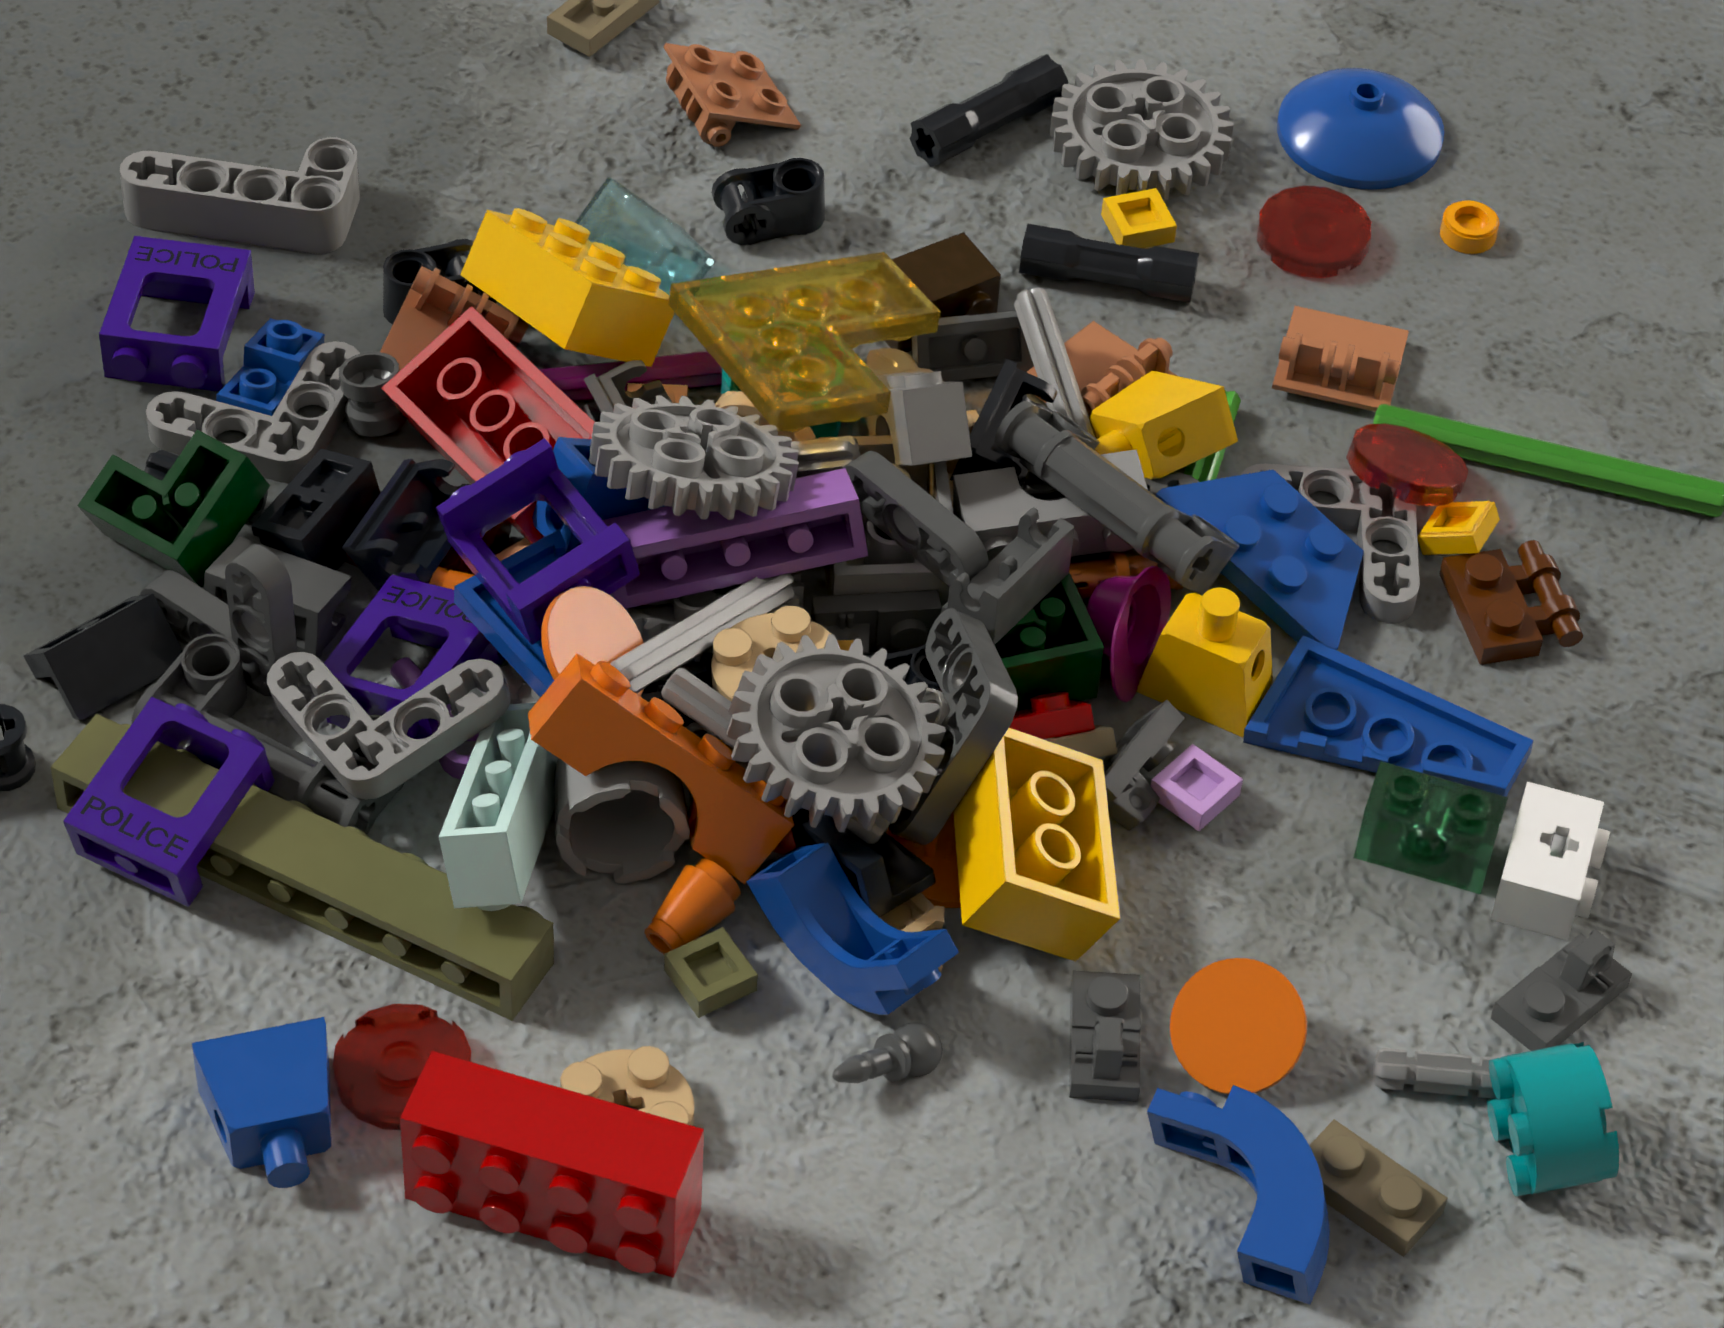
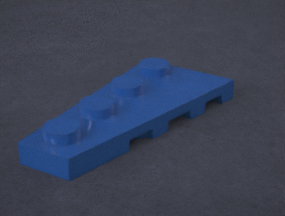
(1359, 715)

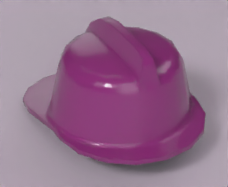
(1129, 620)

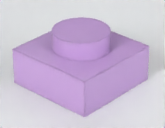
(1196, 787)

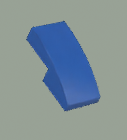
(269, 366)

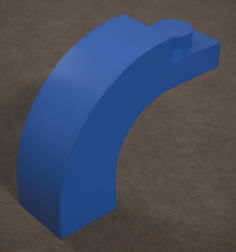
(841, 937)
(1290, 1224)

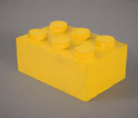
(569, 286)
(1037, 848)

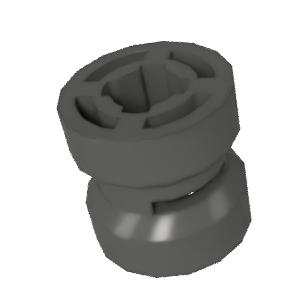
(368, 407)

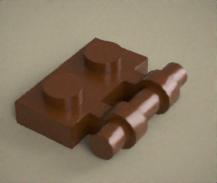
(1493, 605)

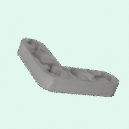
(177, 415)
(1361, 511)
(386, 738)

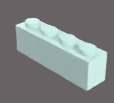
(499, 815)

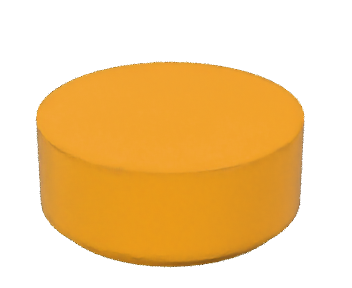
(1469, 227)

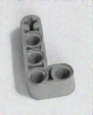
(247, 202)

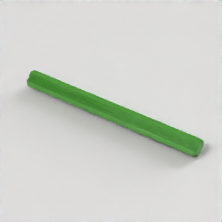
(1564, 462)

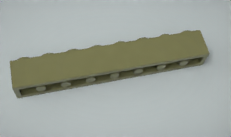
(334, 878)

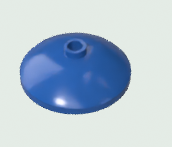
(1360, 129)

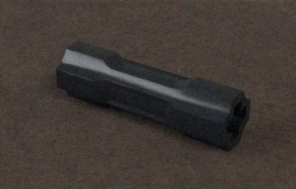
(959, 125)
(1067, 256)

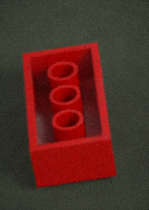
(483, 403)
(552, 1164)

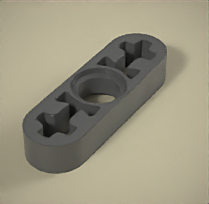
(915, 519)

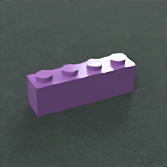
(696, 555)

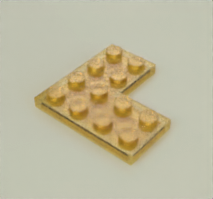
(794, 330)

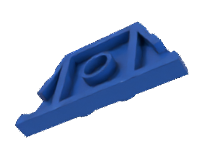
(1288, 554)

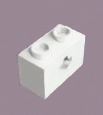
(1549, 862)

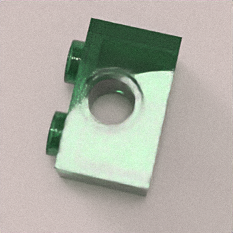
(1430, 827)

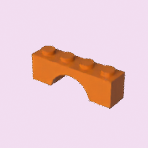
(597, 721)

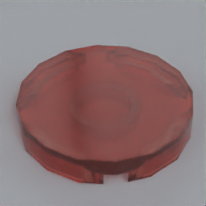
(1314, 231)
(1407, 460)
(385, 1056)

